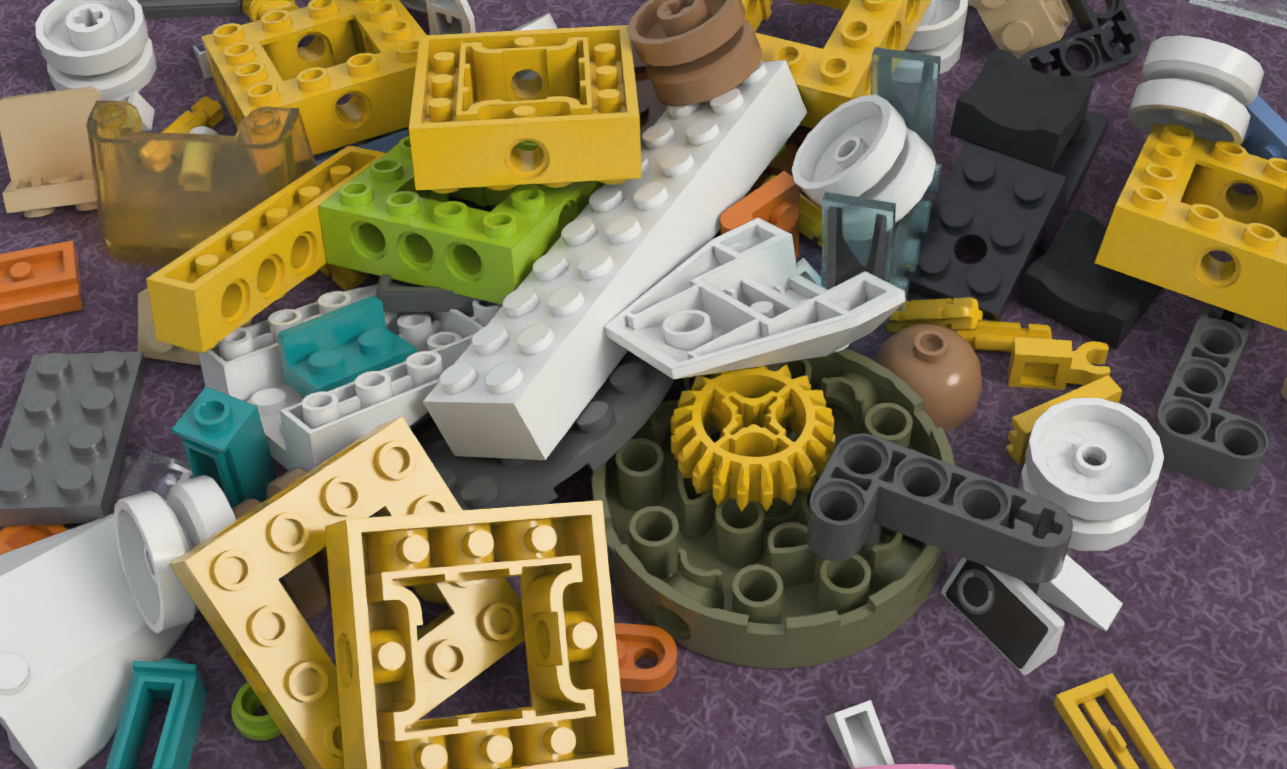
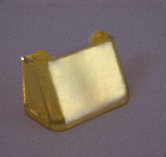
(179, 189)

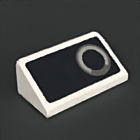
(1005, 613)

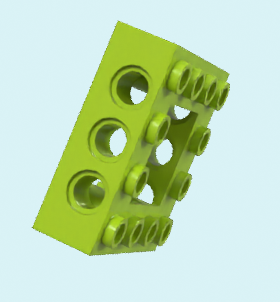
(426, 240)

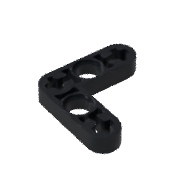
(1092, 42)

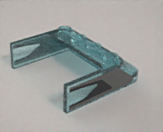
(863, 231)

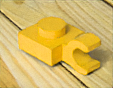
(1052, 363)

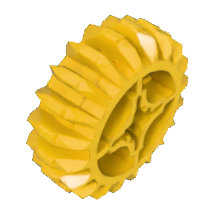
(753, 453)

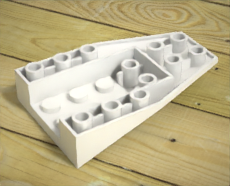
(317, 426)

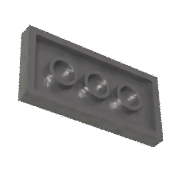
(68, 437)

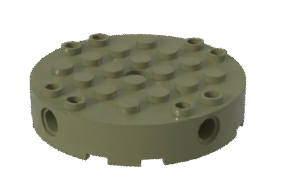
(747, 579)

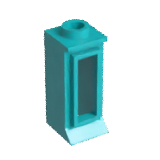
(227, 444)
(167, 680)

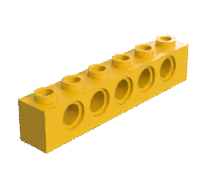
(249, 260)

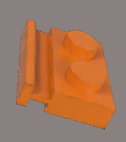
(39, 282)

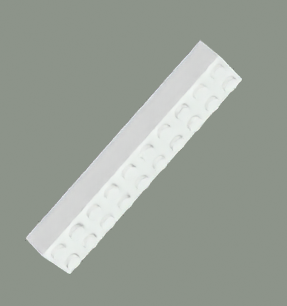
(548, 342)

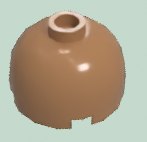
(938, 368)

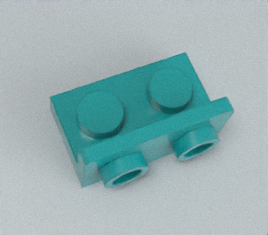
(340, 347)

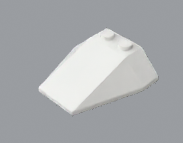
(748, 308)
(69, 645)

